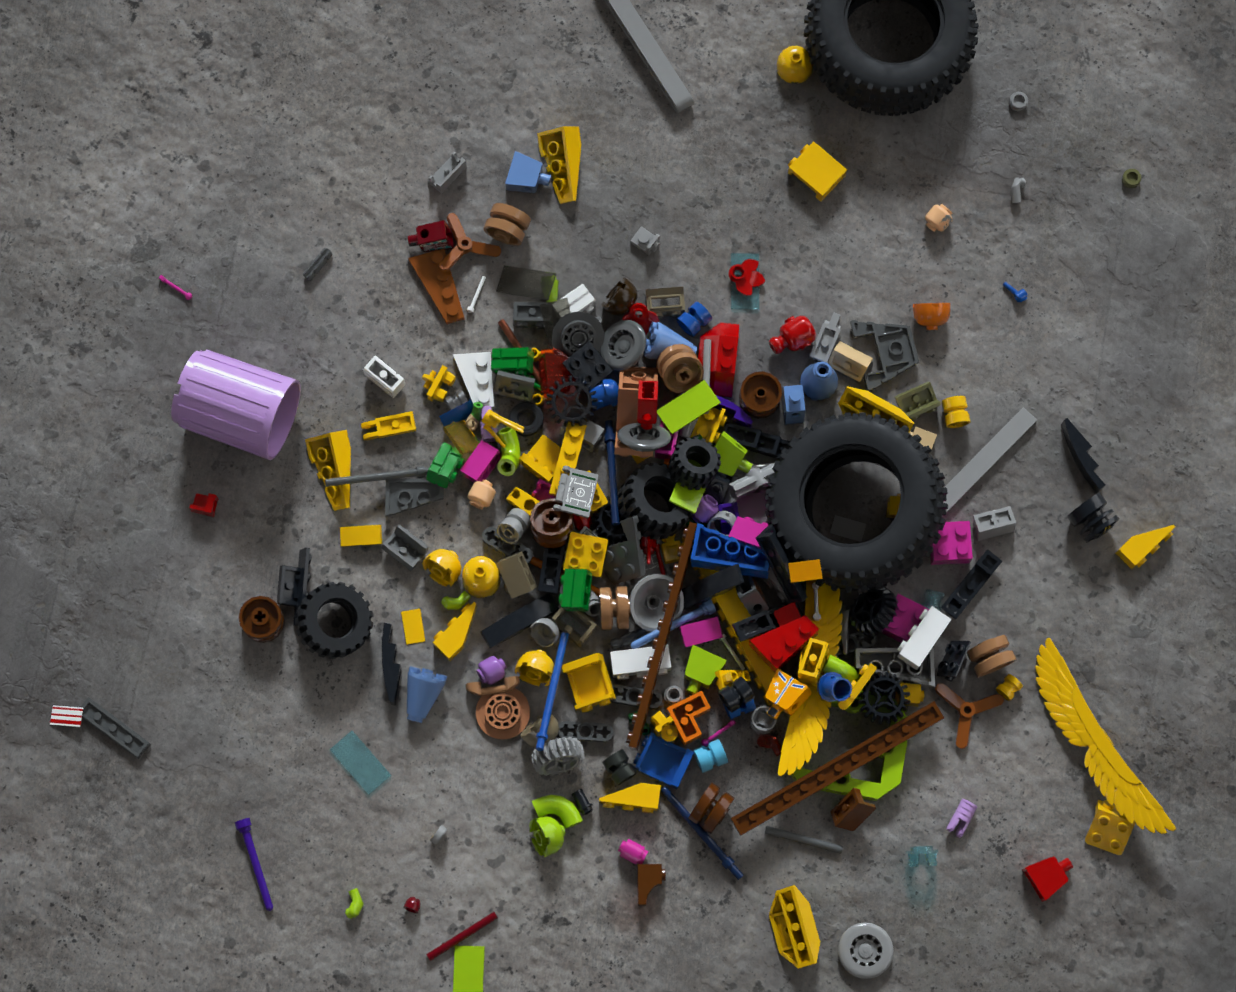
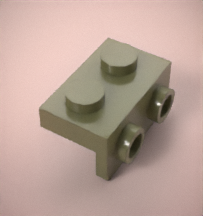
(918, 401)

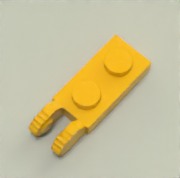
(390, 425)
(866, 673)

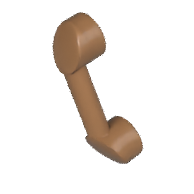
(510, 684)

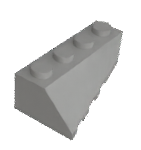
(887, 661)

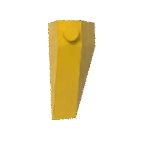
(562, 154)
(333, 460)

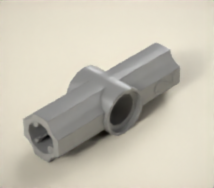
(754, 481)

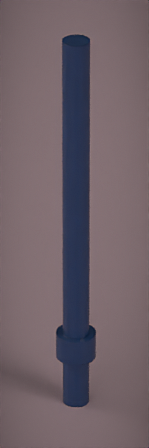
(609, 440)
(727, 862)

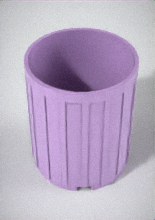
(236, 403)

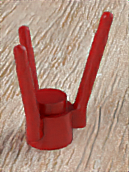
(649, 547)

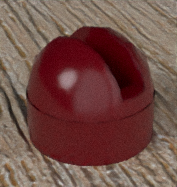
(412, 905)

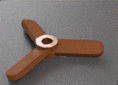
(471, 246)
(966, 719)

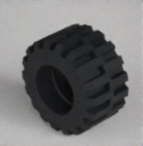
(691, 475)

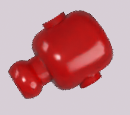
(794, 335)

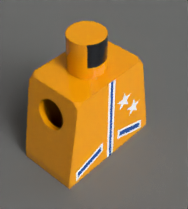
(785, 694)

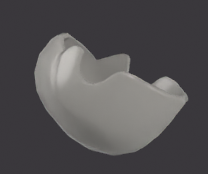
(544, 632)

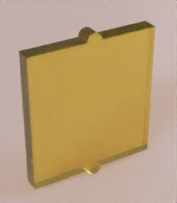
(461, 437)

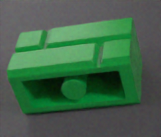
(512, 360)
(445, 465)
(576, 590)

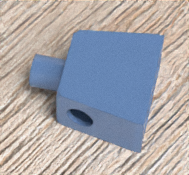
(525, 174)
(793, 402)

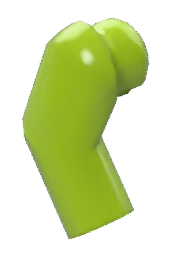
(455, 603)
(356, 905)

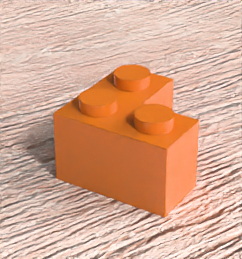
(684, 716)

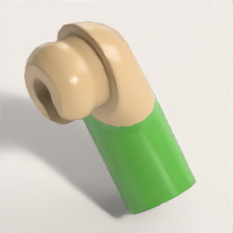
(474, 418)

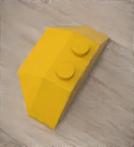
(860, 400)
(794, 927)

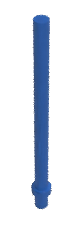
(542, 735)

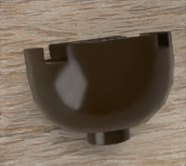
(621, 298)

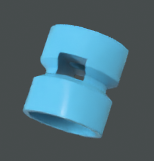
(710, 756)

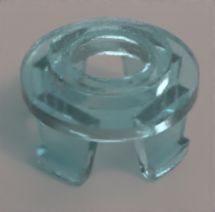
(914, 855)

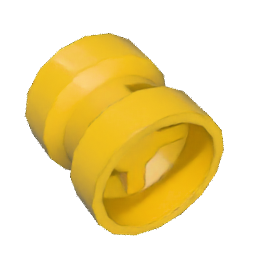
(1009, 687)

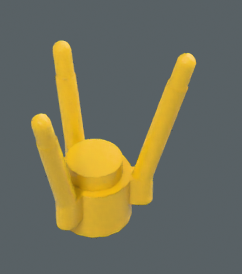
(492, 419)

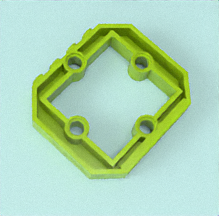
(891, 766)

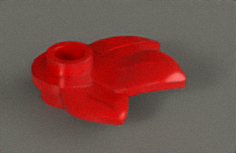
(749, 276)
(644, 319)

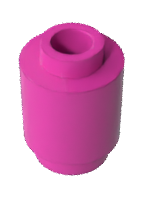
(632, 851)

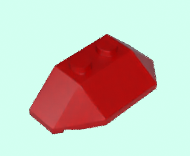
(723, 357)

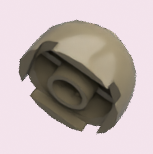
(530, 732)

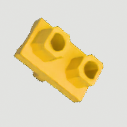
(435, 391)
(726, 677)
(664, 727)

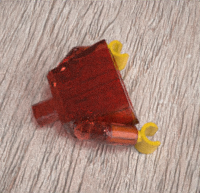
(551, 370)

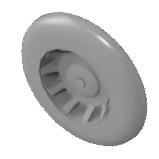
(865, 950)

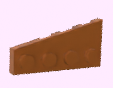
(438, 284)

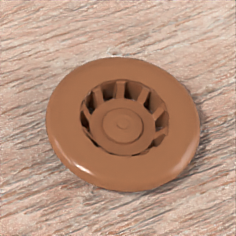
(503, 712)

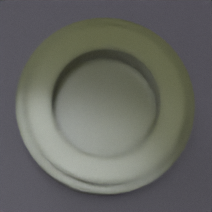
(1131, 178)

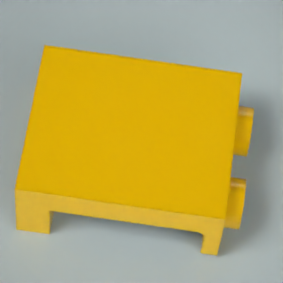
(817, 170)
(589, 682)

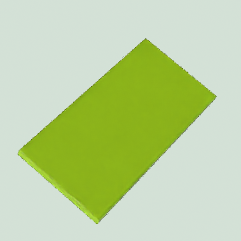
(688, 407)
(687, 498)
(468, 969)

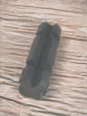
(317, 264)
(627, 639)

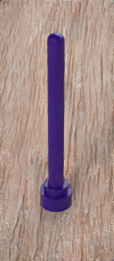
(244, 828)

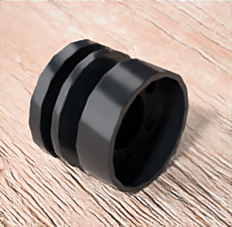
(1093, 517)

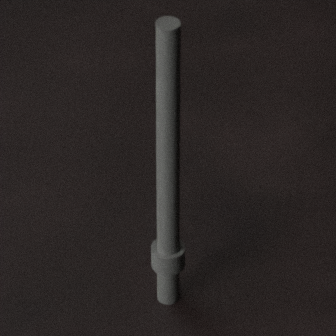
(419, 472)

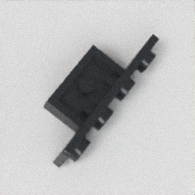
(294, 581)

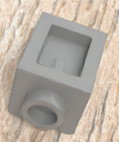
(646, 241)

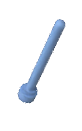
(705, 608)

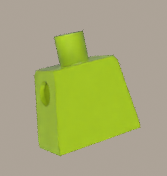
(731, 455)
(702, 669)

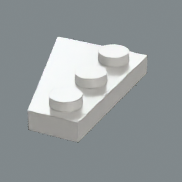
(477, 376)

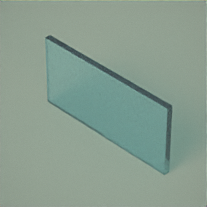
(738, 300)
(360, 762)

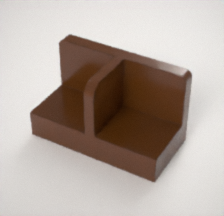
(851, 811)

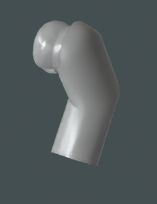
(1015, 189)

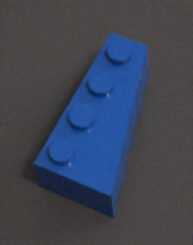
(719, 552)

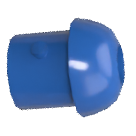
(605, 393)
(834, 687)

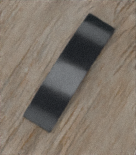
(971, 584)

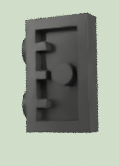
(514, 386)

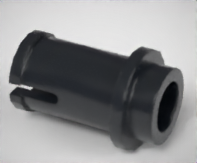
(582, 802)

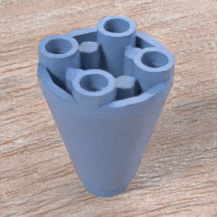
(661, 338)
(819, 381)
(422, 692)

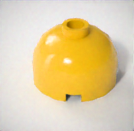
(794, 64)
(444, 566)
(535, 667)

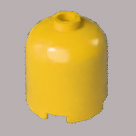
(481, 577)

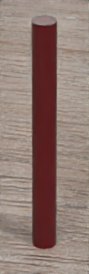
(462, 936)

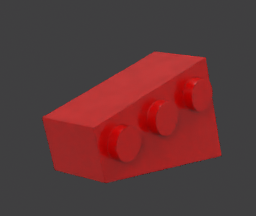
(784, 642)

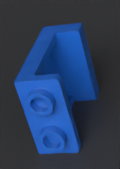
(663, 760)

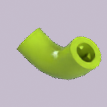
(511, 453)
(837, 665)
(558, 806)

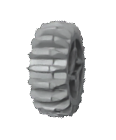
(558, 756)

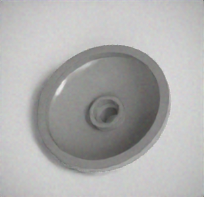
(647, 614)

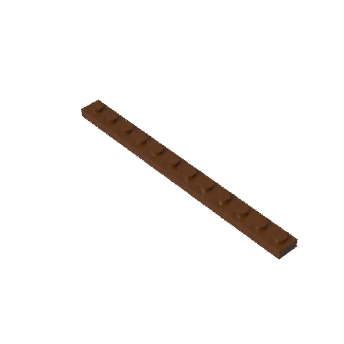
(659, 643)
(837, 768)

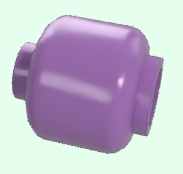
(706, 509)
(491, 670)

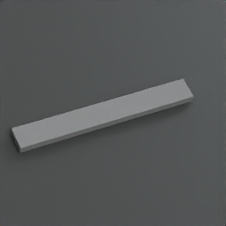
(988, 456)

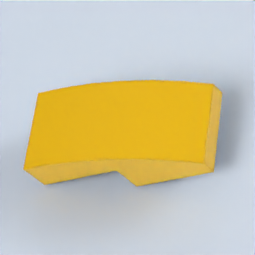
(361, 535)

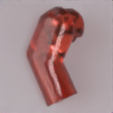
(770, 742)

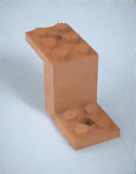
(628, 404)

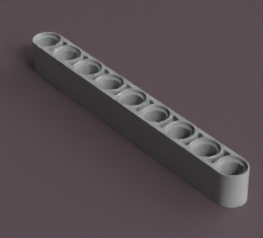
(651, 54)

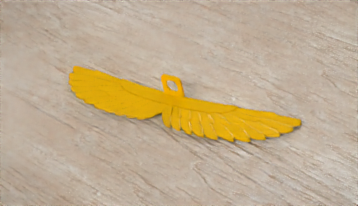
(810, 719)
(1101, 759)

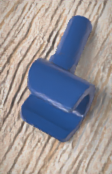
(1018, 295)

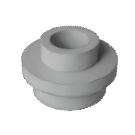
(675, 689)

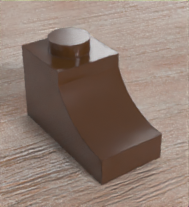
(648, 878)

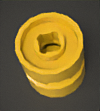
(955, 410)

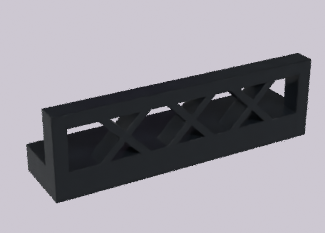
(779, 562)

